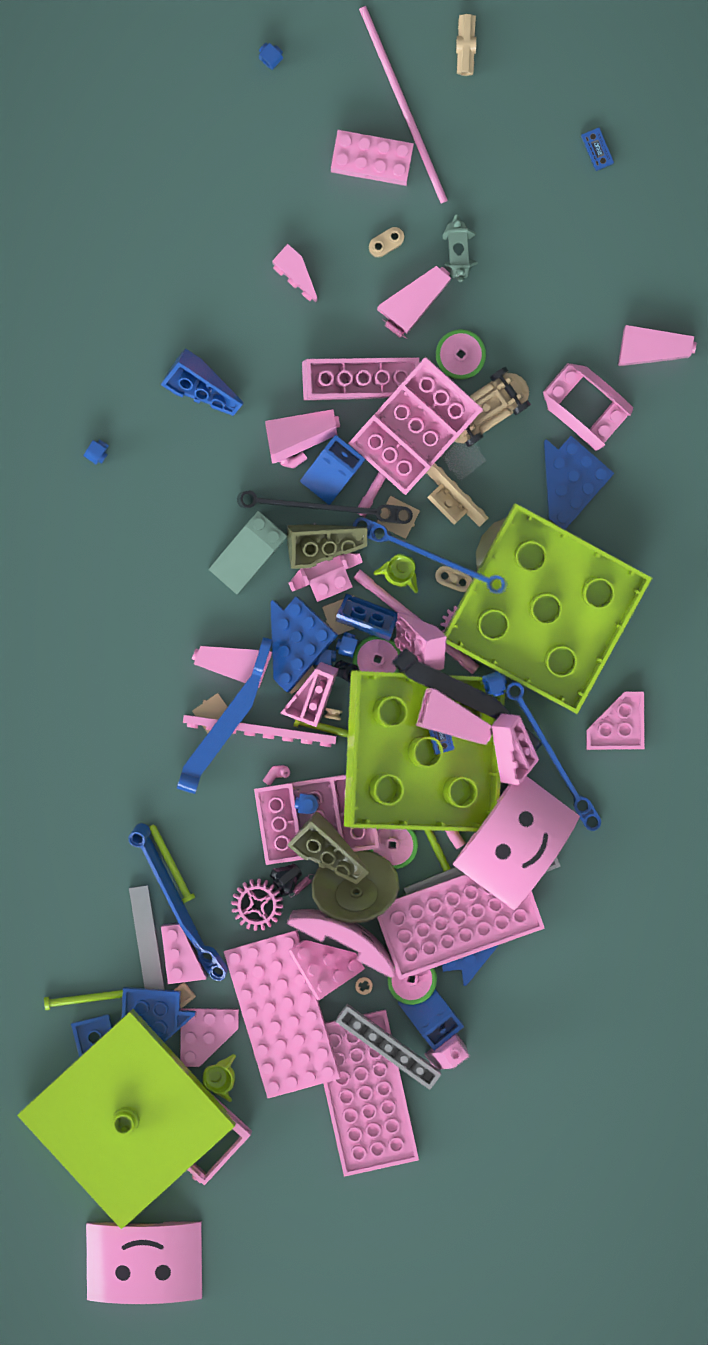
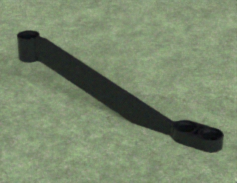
(393, 517)
(423, 674)

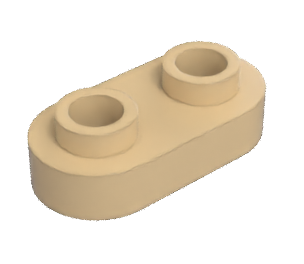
(386, 241)
(454, 577)

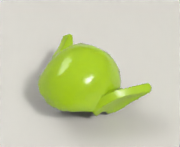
(400, 571)
(220, 1077)

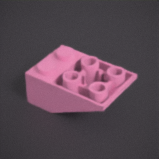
(422, 640)

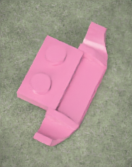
(327, 577)

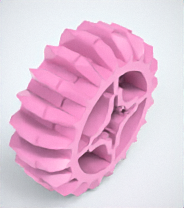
(243, 913)

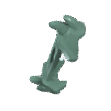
(458, 233)

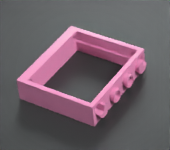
(244, 1132)

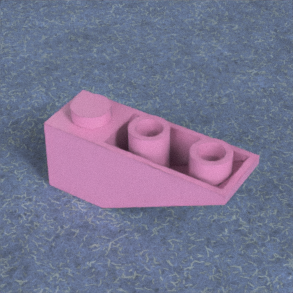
(293, 266)

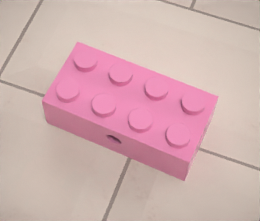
(372, 157)

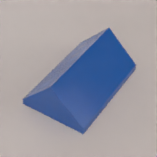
(367, 617)

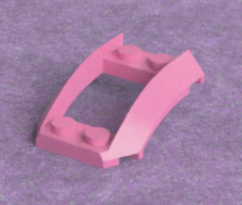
(606, 423)

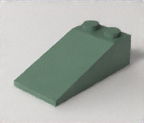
(248, 552)

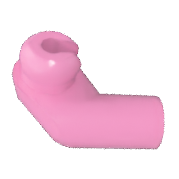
(293, 462)
(276, 772)

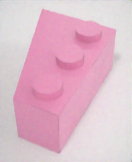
(312, 696)
(513, 749)
(180, 956)

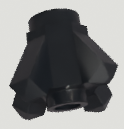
(286, 878)

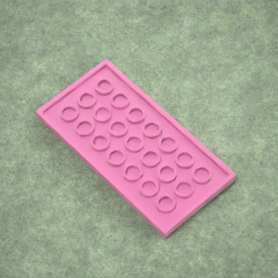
(451, 924)
(281, 1016)
(368, 1104)

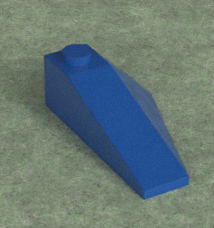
(198, 381)

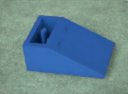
(332, 470)
(433, 1019)

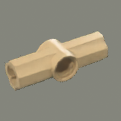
(466, 45)

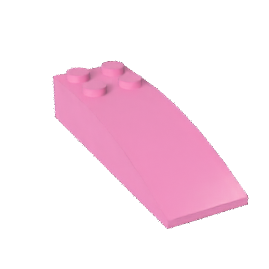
(354, 377)

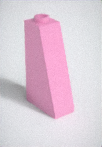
(412, 301)
(650, 345)
(299, 432)
(229, 661)
(450, 718)
(448, 1054)

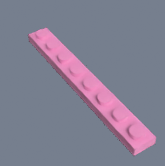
(268, 732)

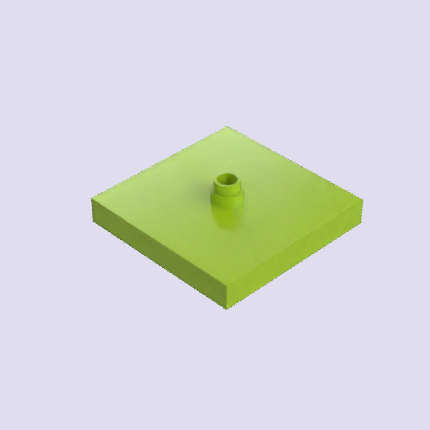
(555, 616)
(393, 768)
(127, 1119)

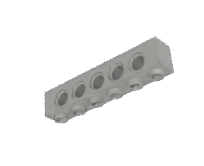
(388, 1046)

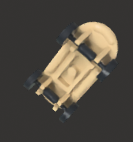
(498, 399)

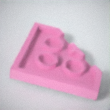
(619, 725)
(325, 966)
(206, 1033)

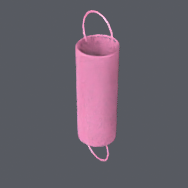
(395, 329)
(299, 887)

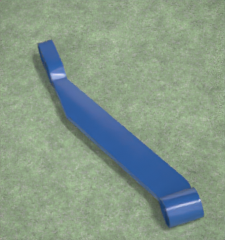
(372, 526)
(224, 726)
(590, 811)
(175, 901)

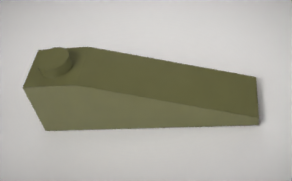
(317, 543)
(324, 845)

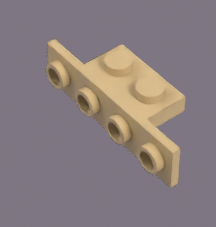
(452, 499)

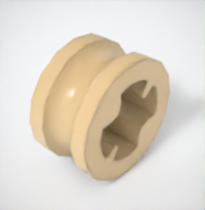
(333, 714)
(361, 980)

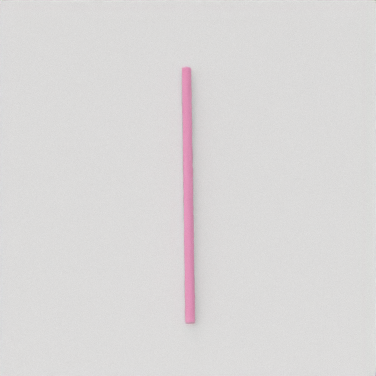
(403, 104)

